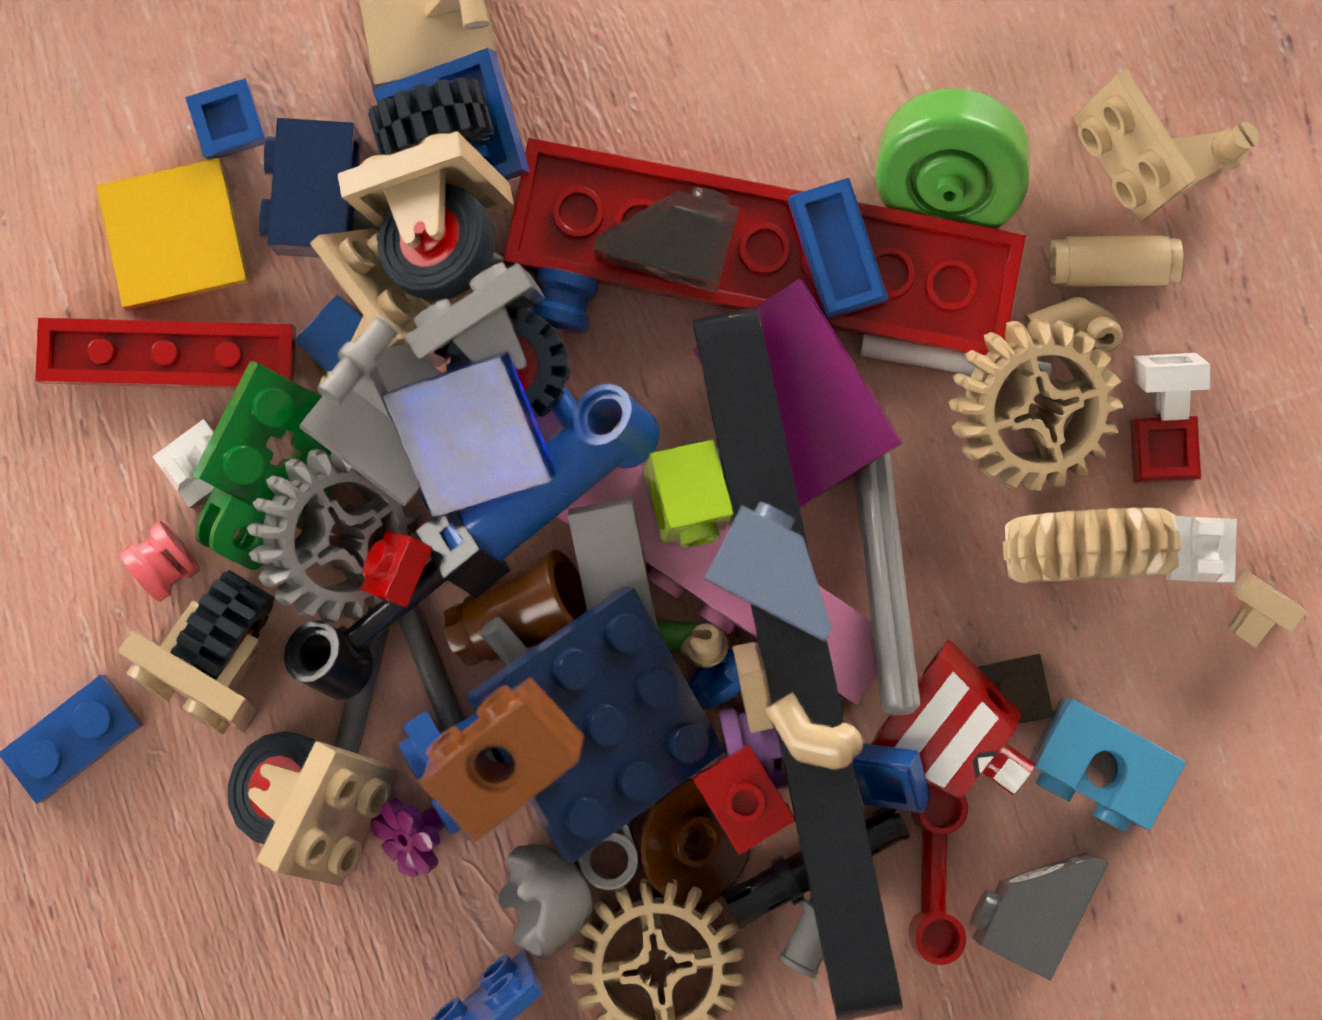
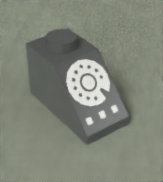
(1037, 912)

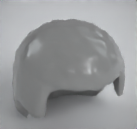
(548, 896)

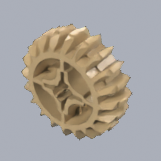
(1054, 448)
(1091, 545)
(687, 958)

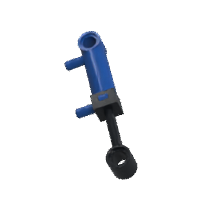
(476, 540)

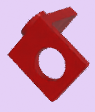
(744, 799)

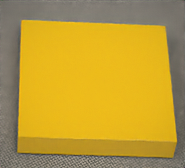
(172, 234)

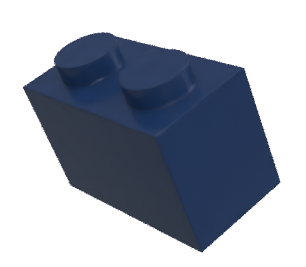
(306, 183)

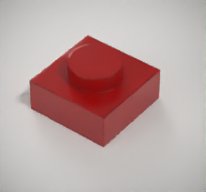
(394, 567)

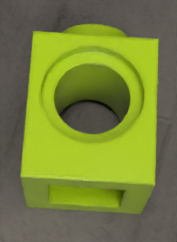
(688, 494)

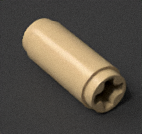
(1116, 261)

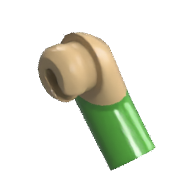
(698, 642)

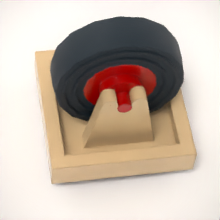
(430, 213)
(307, 804)

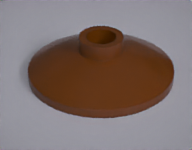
(705, 857)

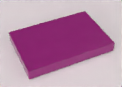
(823, 401)

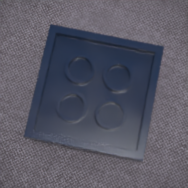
(635, 717)

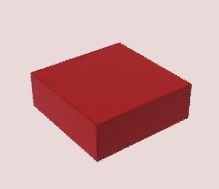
(1165, 450)

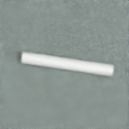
(921, 355)

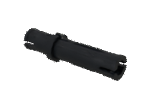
(787, 877)

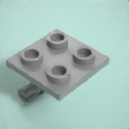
(354, 415)

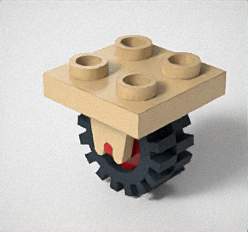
(206, 653)

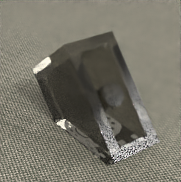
(675, 239)

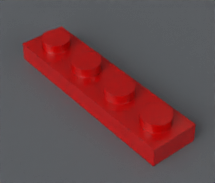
(159, 352)

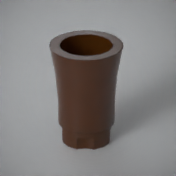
(530, 603)

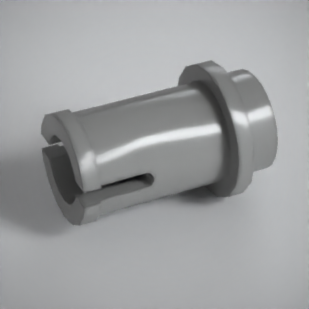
(804, 947)

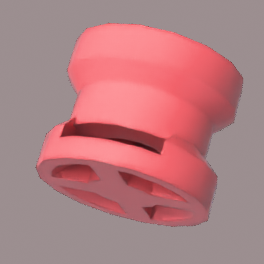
(155, 566)

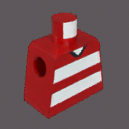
(959, 727)

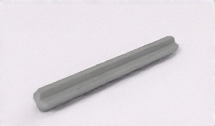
(887, 588)

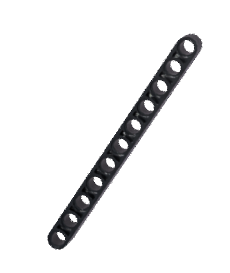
(822, 799)

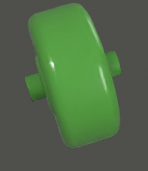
(954, 158)

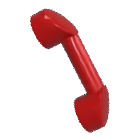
(933, 932)

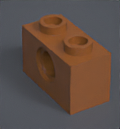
(485, 792)

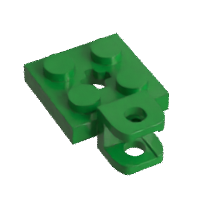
(240, 462)

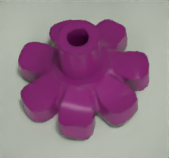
(408, 836)

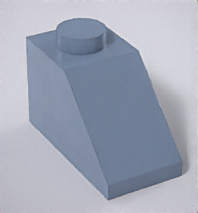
(771, 569)

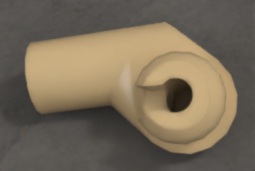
(1085, 317)
(810, 742)

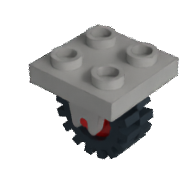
(493, 322)

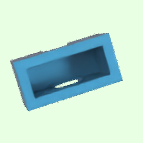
(1142, 769)

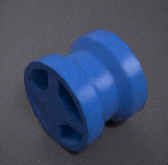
(564, 299)

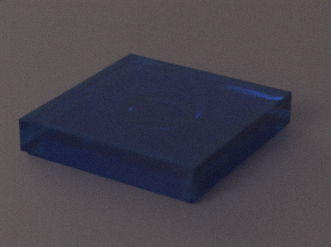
(470, 434)

